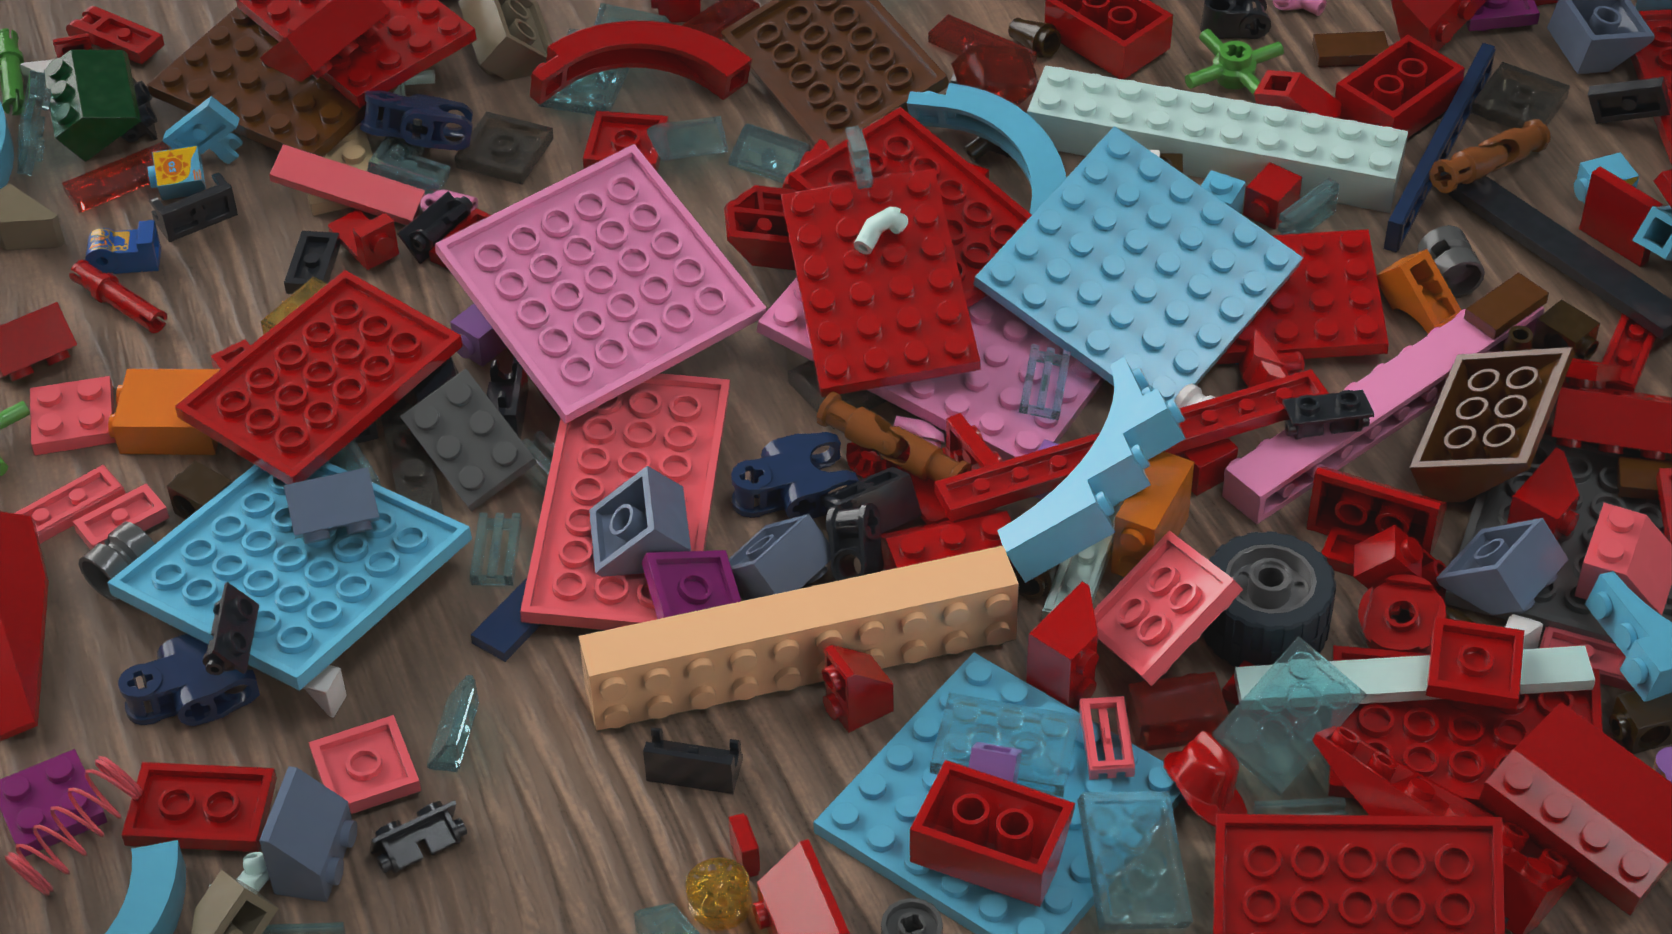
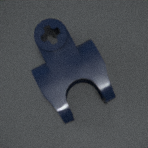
(427, 132)
(789, 477)
(183, 687)

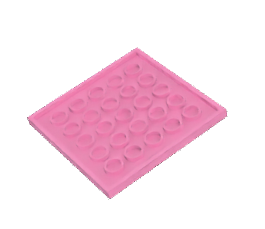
(600, 282)

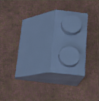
(1598, 33)
(331, 505)
(638, 519)
(781, 558)
(1505, 567)
(306, 838)

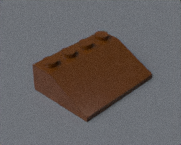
(1488, 421)

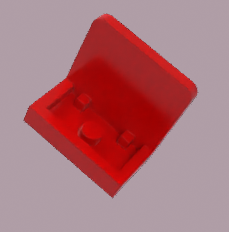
(962, 443)

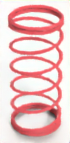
(109, 772)

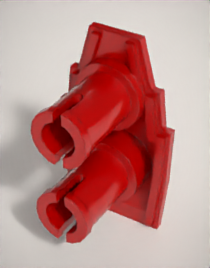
(1264, 364)

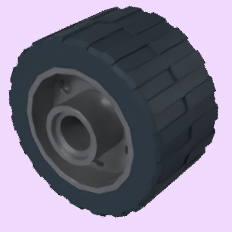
(1283, 596)

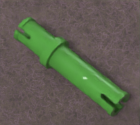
(10, 72)

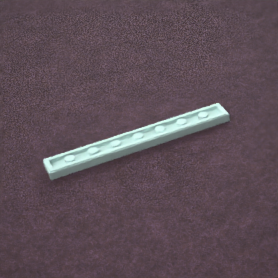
(1406, 677)

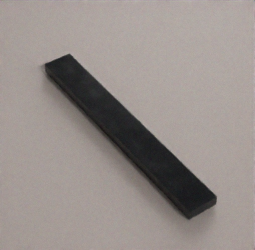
(1568, 254)

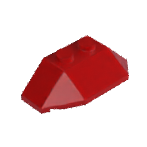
(759, 227)

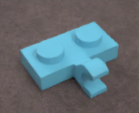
(208, 128)

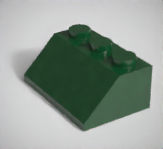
(91, 99)

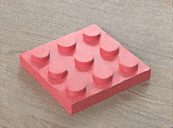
(1163, 607)

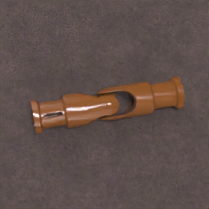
(1496, 154)
(874, 432)

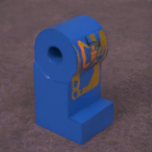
(125, 250)

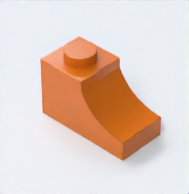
(1419, 290)

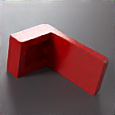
(365, 239)

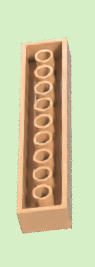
(781, 637)

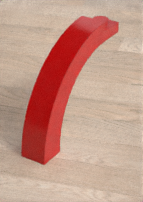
(641, 45)

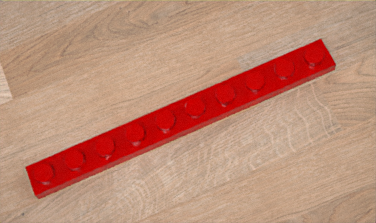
(1047, 468)

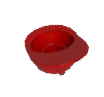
(1206, 777)

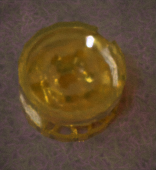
(704, 894)

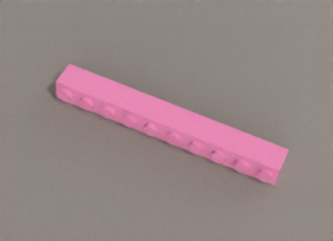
(1397, 392)

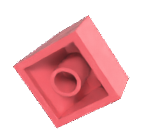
(1632, 549)

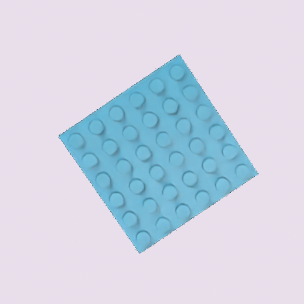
(1138, 268)
(308, 595)
(881, 803)

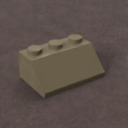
(508, 34)

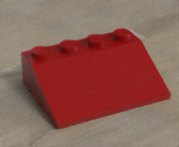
(1612, 420)
(1589, 804)

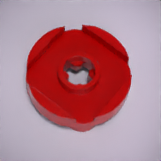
(1388, 599)

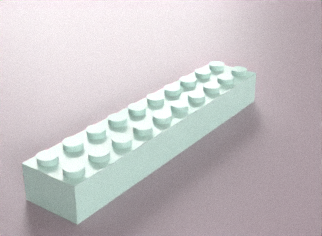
(1222, 134)

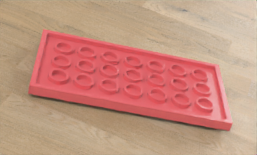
(660, 424)

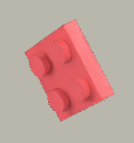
(71, 415)
(366, 764)

